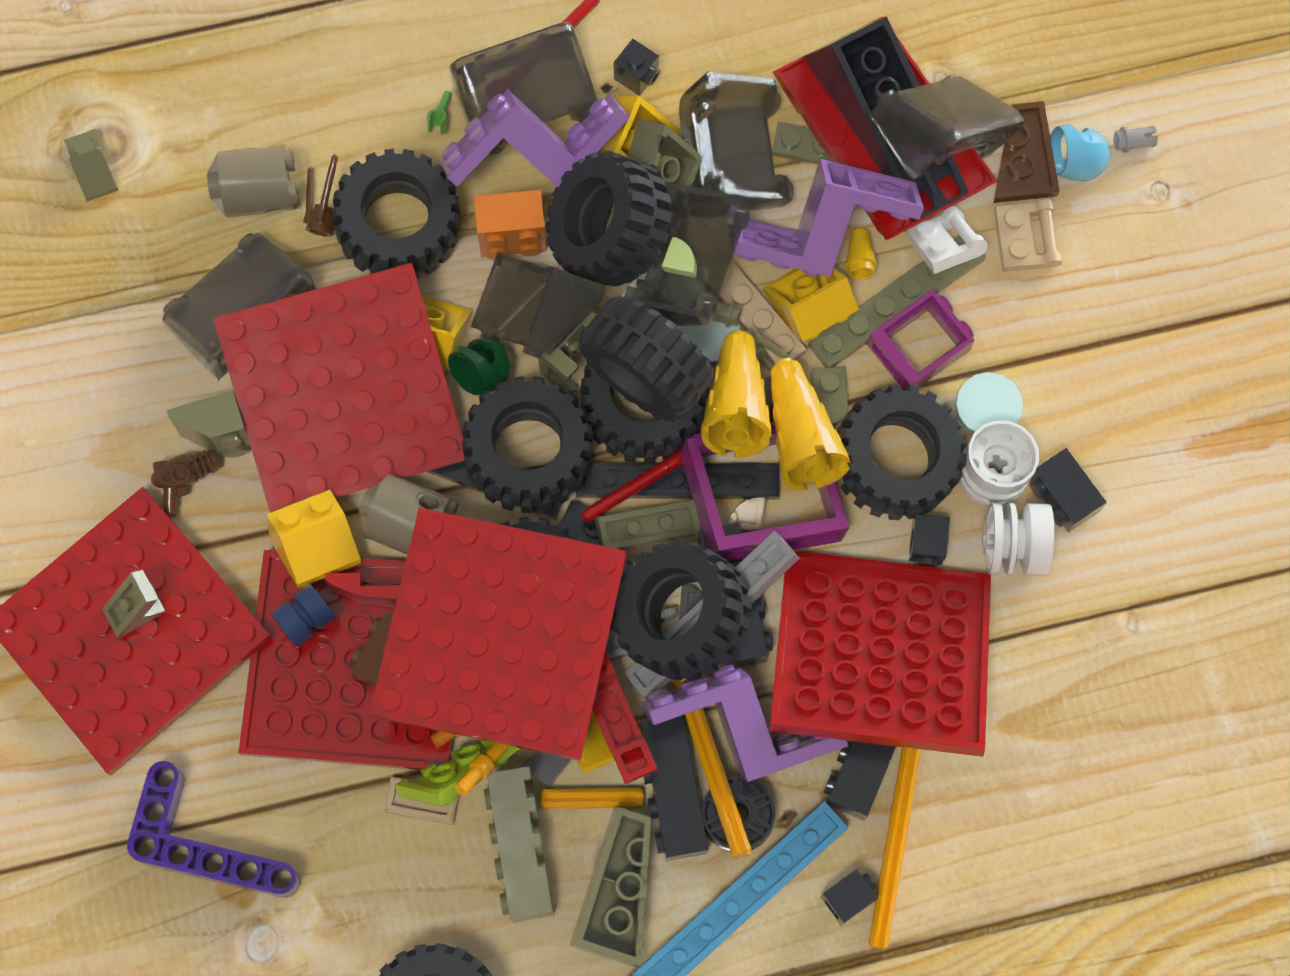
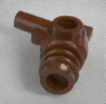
(178, 473)

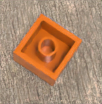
(510, 223)

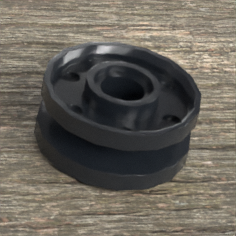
(757, 803)

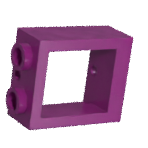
(895, 361)

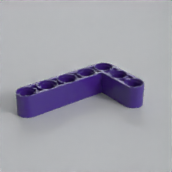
(197, 852)

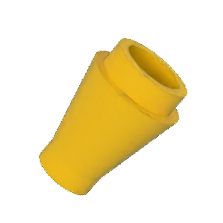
(860, 256)

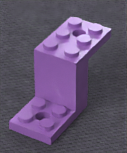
(531, 137)
(826, 218)
(741, 720)

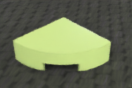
(680, 259)

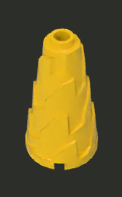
(736, 405)
(805, 436)

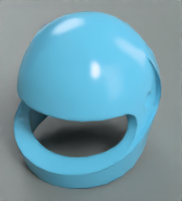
(1086, 153)

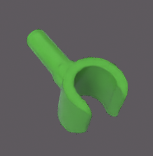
(438, 116)

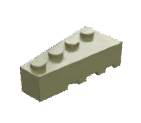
(665, 152)
(519, 845)
(614, 903)

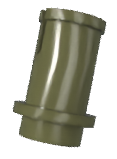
(728, 314)

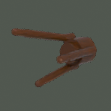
(320, 219)

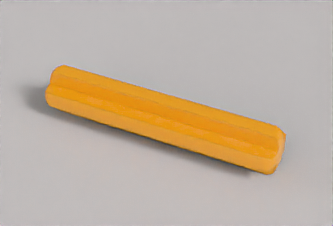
(591, 798)

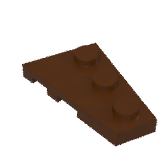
(1028, 159)

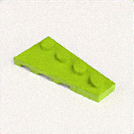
(439, 782)

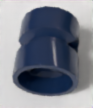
(303, 615)

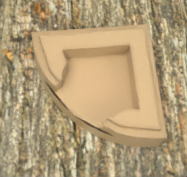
(749, 514)

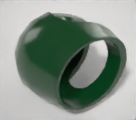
(480, 365)

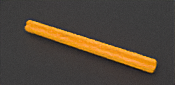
(717, 782)
(894, 848)

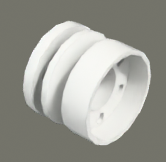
(1008, 450)
(1019, 539)

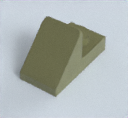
(90, 165)
(132, 604)

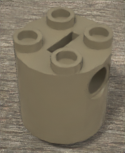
(252, 181)
(393, 509)

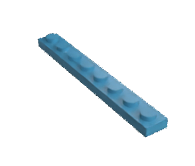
(746, 895)

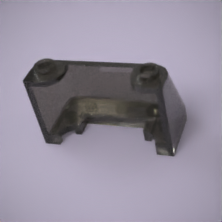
(537, 68)
(943, 120)
(728, 126)
(711, 228)
(246, 278)
(533, 304)

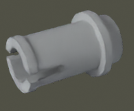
(1126, 138)

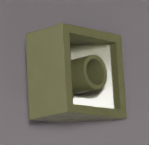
(213, 424)

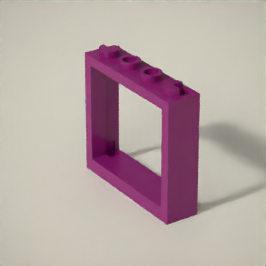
(741, 545)

